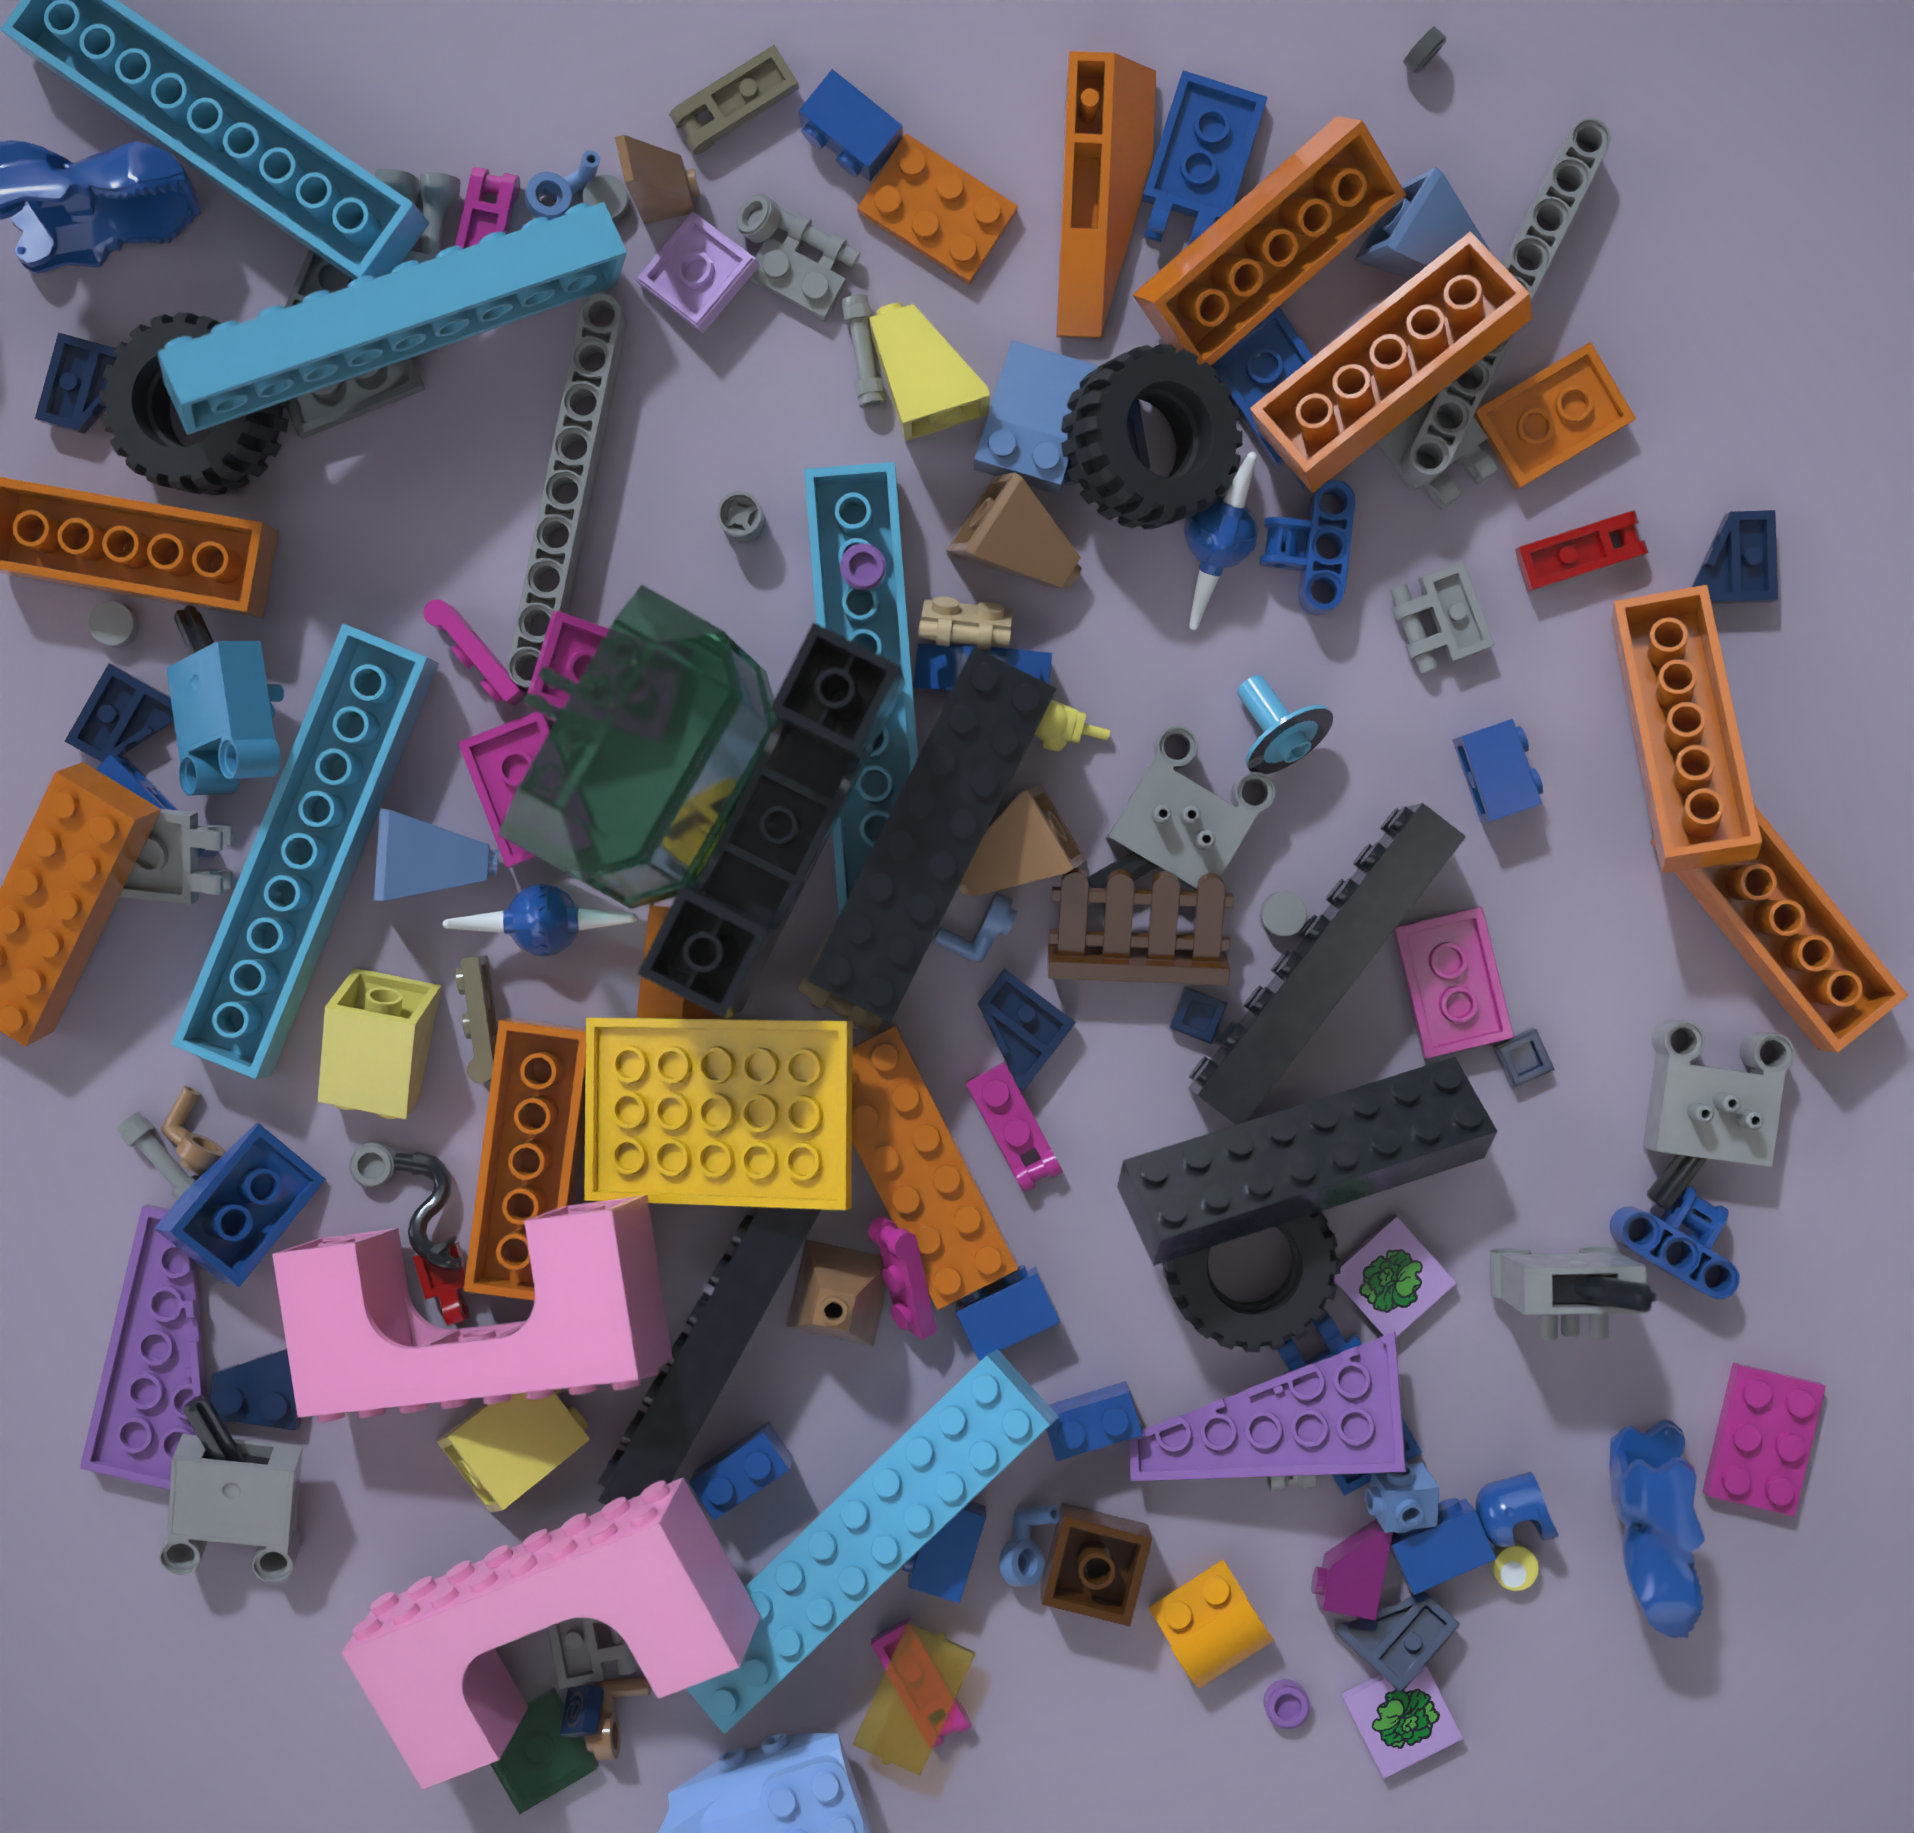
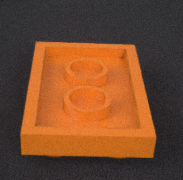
(937, 209)
(1554, 416)

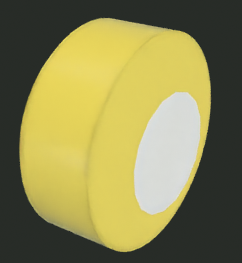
(1515, 1567)

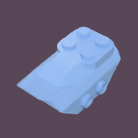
(777, 1788)

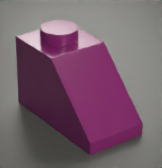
(1354, 1573)

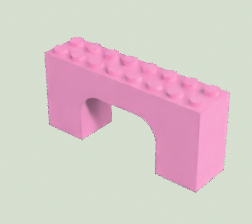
(368, 1349)
(635, 1565)

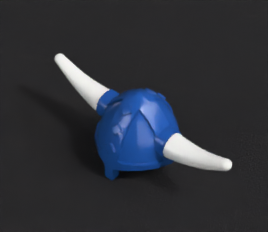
(1221, 537)
(541, 920)

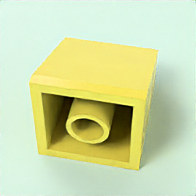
(924, 373)
(377, 1043)
(513, 1445)

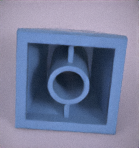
(1418, 227)
(426, 858)

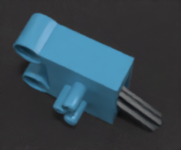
(221, 710)

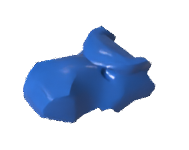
(92, 205)
(1655, 1503)

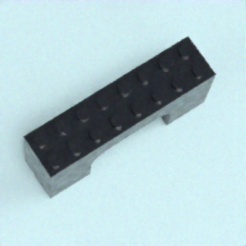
(740, 902)

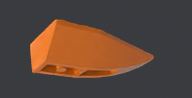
(1102, 182)

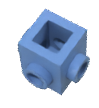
(1403, 1499)

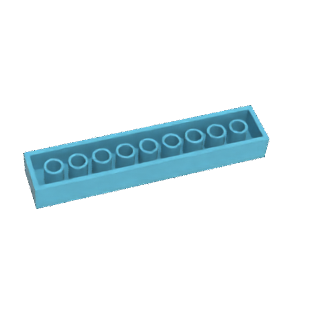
(221, 131)
(391, 316)
(844, 510)
(305, 853)
(879, 1527)

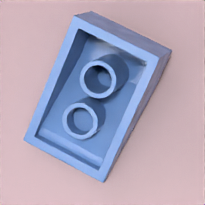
(1027, 416)

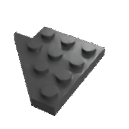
(354, 396)

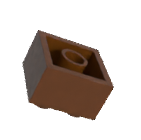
(1095, 1564)

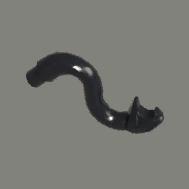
(430, 1166)

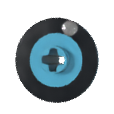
(1285, 735)

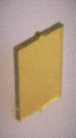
(913, 1698)

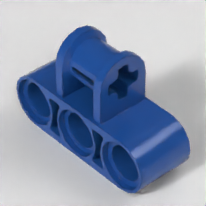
(1300, 550)
(1694, 1235)

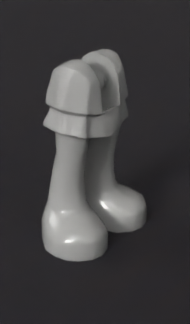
(437, 194)

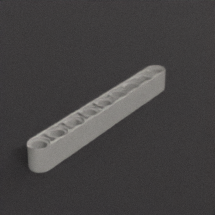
(1537, 246)
(563, 471)

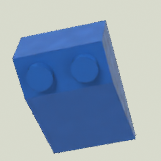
(240, 1206)

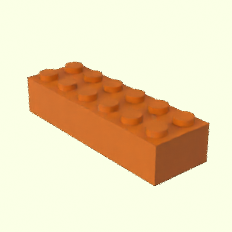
(1271, 241)
(1392, 361)
(135, 548)
(1685, 730)
(64, 893)
(1797, 942)
(527, 1149)
(923, 1171)

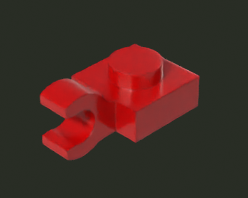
(445, 1286)

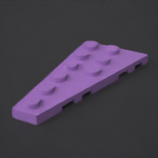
(150, 1363)
(1307, 1422)

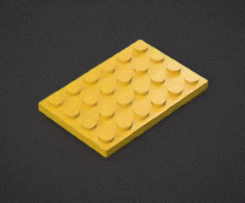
(719, 1111)

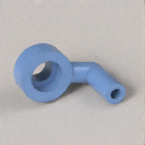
(559, 188)
(997, 920)
(1022, 1559)

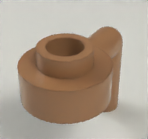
(195, 1150)
(607, 1739)

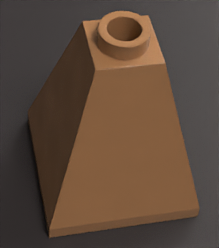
(1016, 535)
(1022, 846)
(842, 1277)

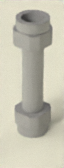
(857, 314)
(137, 1131)

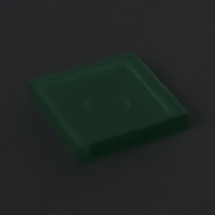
(539, 1758)

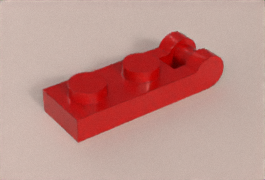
(1580, 551)

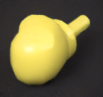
(1065, 725)

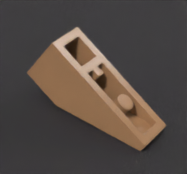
(656, 180)

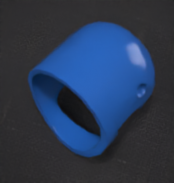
(1511, 1501)

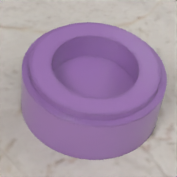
(863, 567)
(1286, 1704)

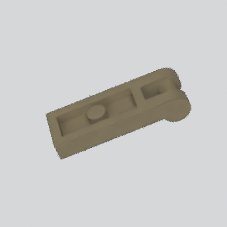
(735, 99)
(480, 1020)

